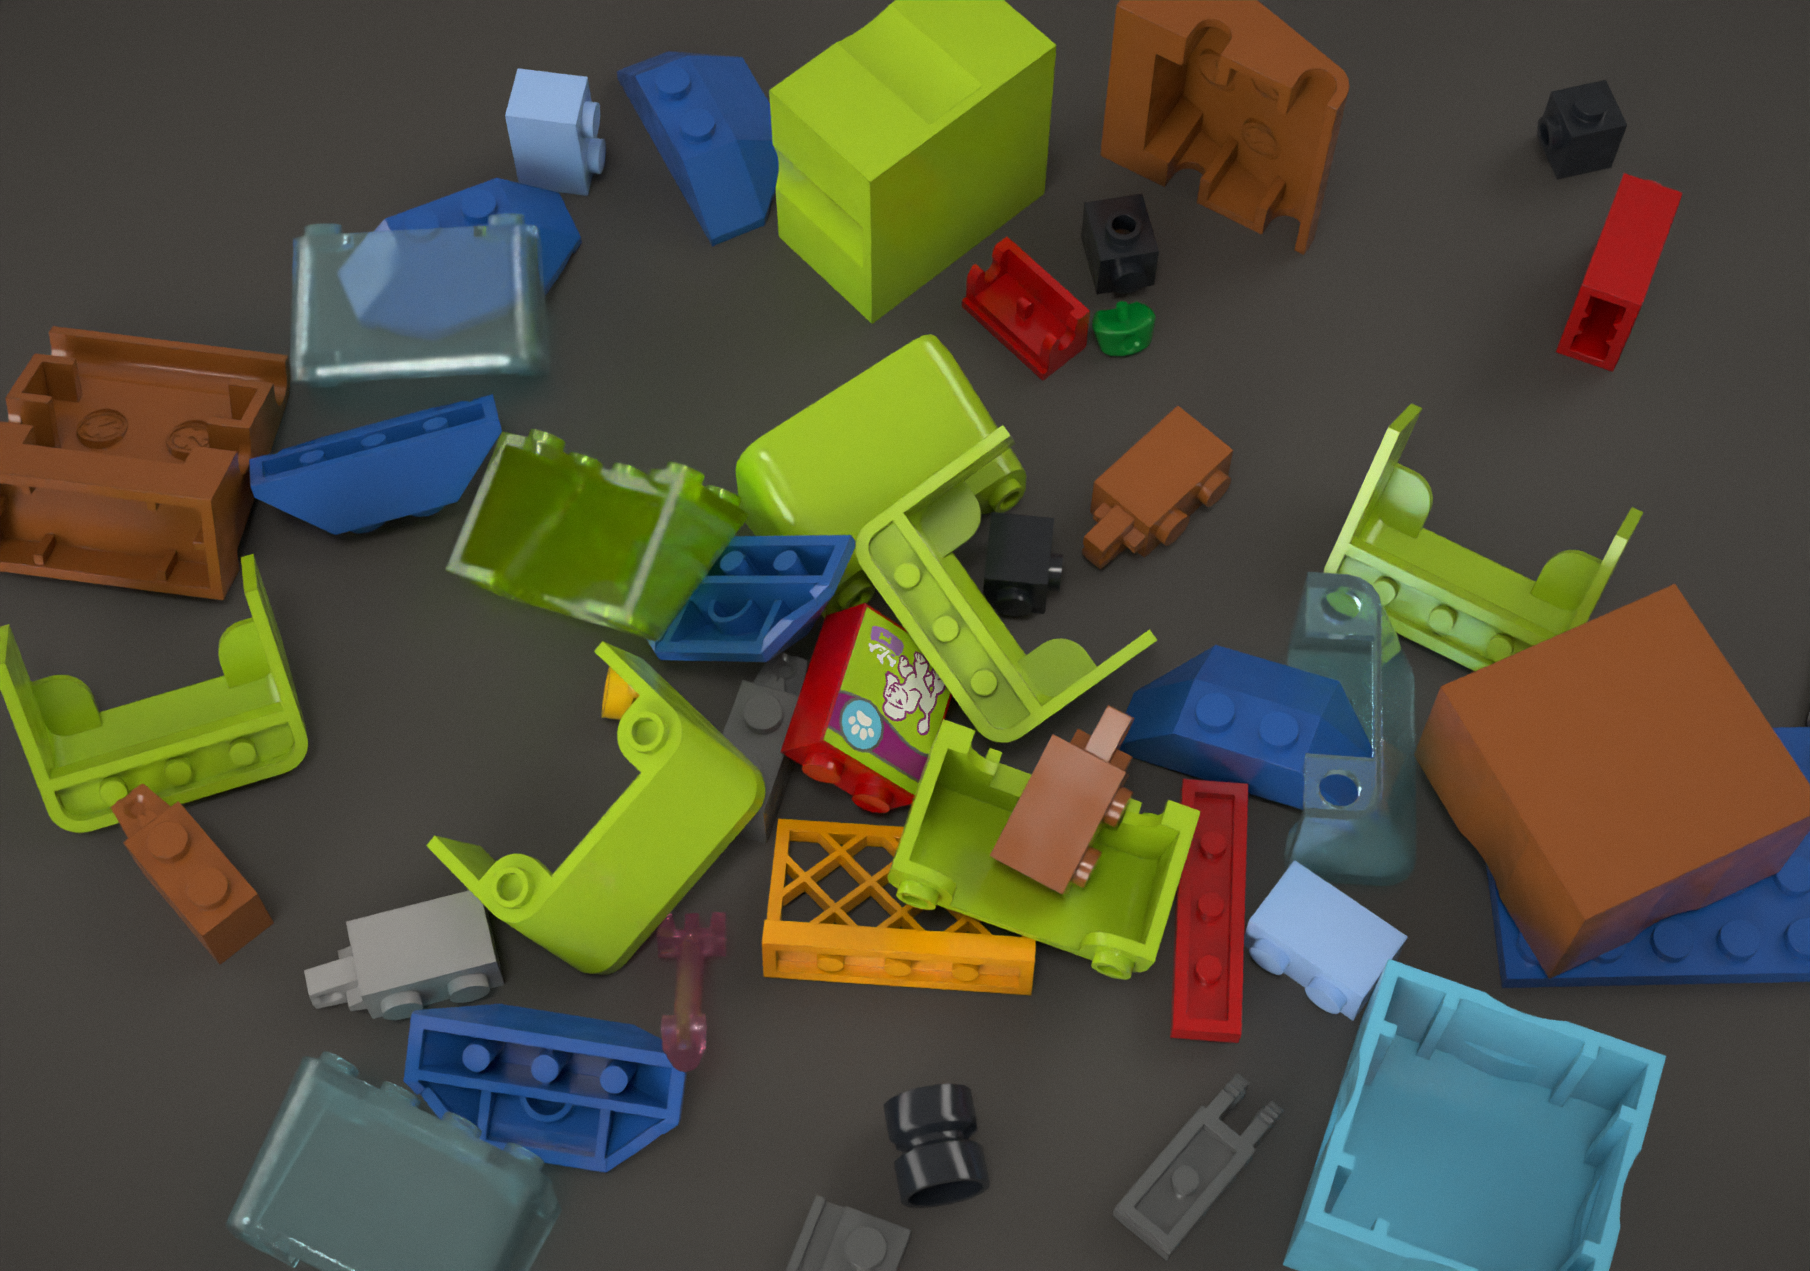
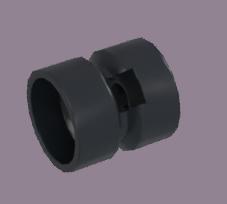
(934, 1133)

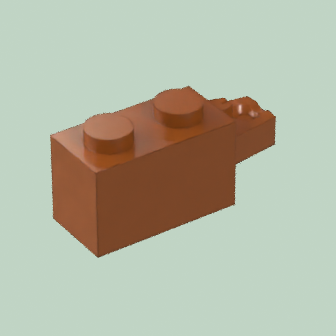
(1156, 488)
(1066, 805)
(191, 873)

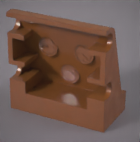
(1225, 96)
(135, 460)

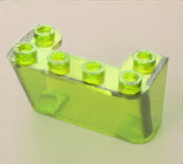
(591, 538)

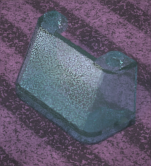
(417, 303)

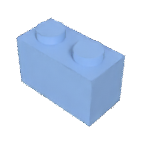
(554, 131)
(1322, 941)

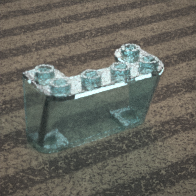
(1349, 638)
(381, 1186)

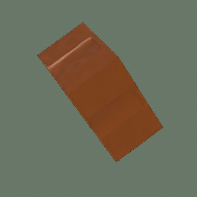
(1614, 778)

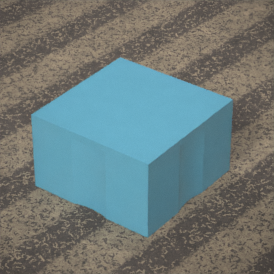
(1473, 1138)

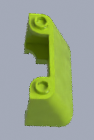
(869, 449)
(948, 862)

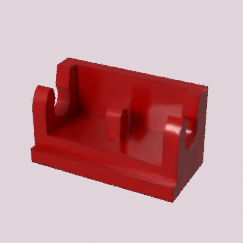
(1027, 310)

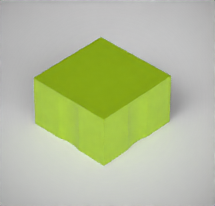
(911, 144)

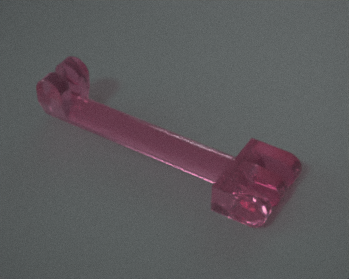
(686, 1030)

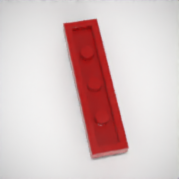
(1211, 916)

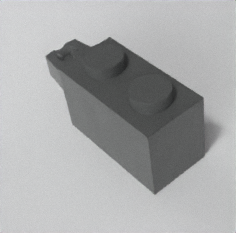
(759, 729)

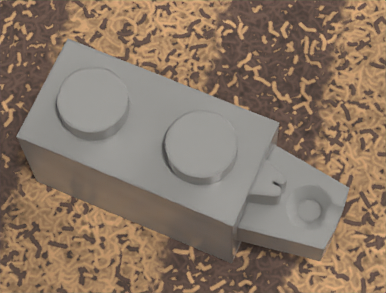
(412, 959)

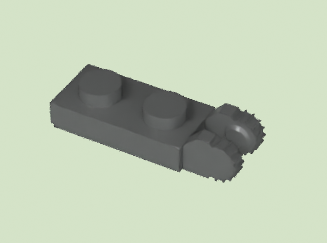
(1193, 1171)

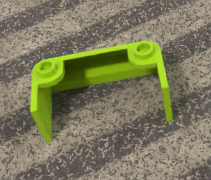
(1447, 592)
(952, 623)
(173, 742)
(643, 850)

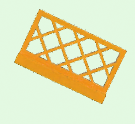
(884, 952)

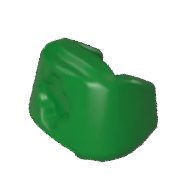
(1124, 329)

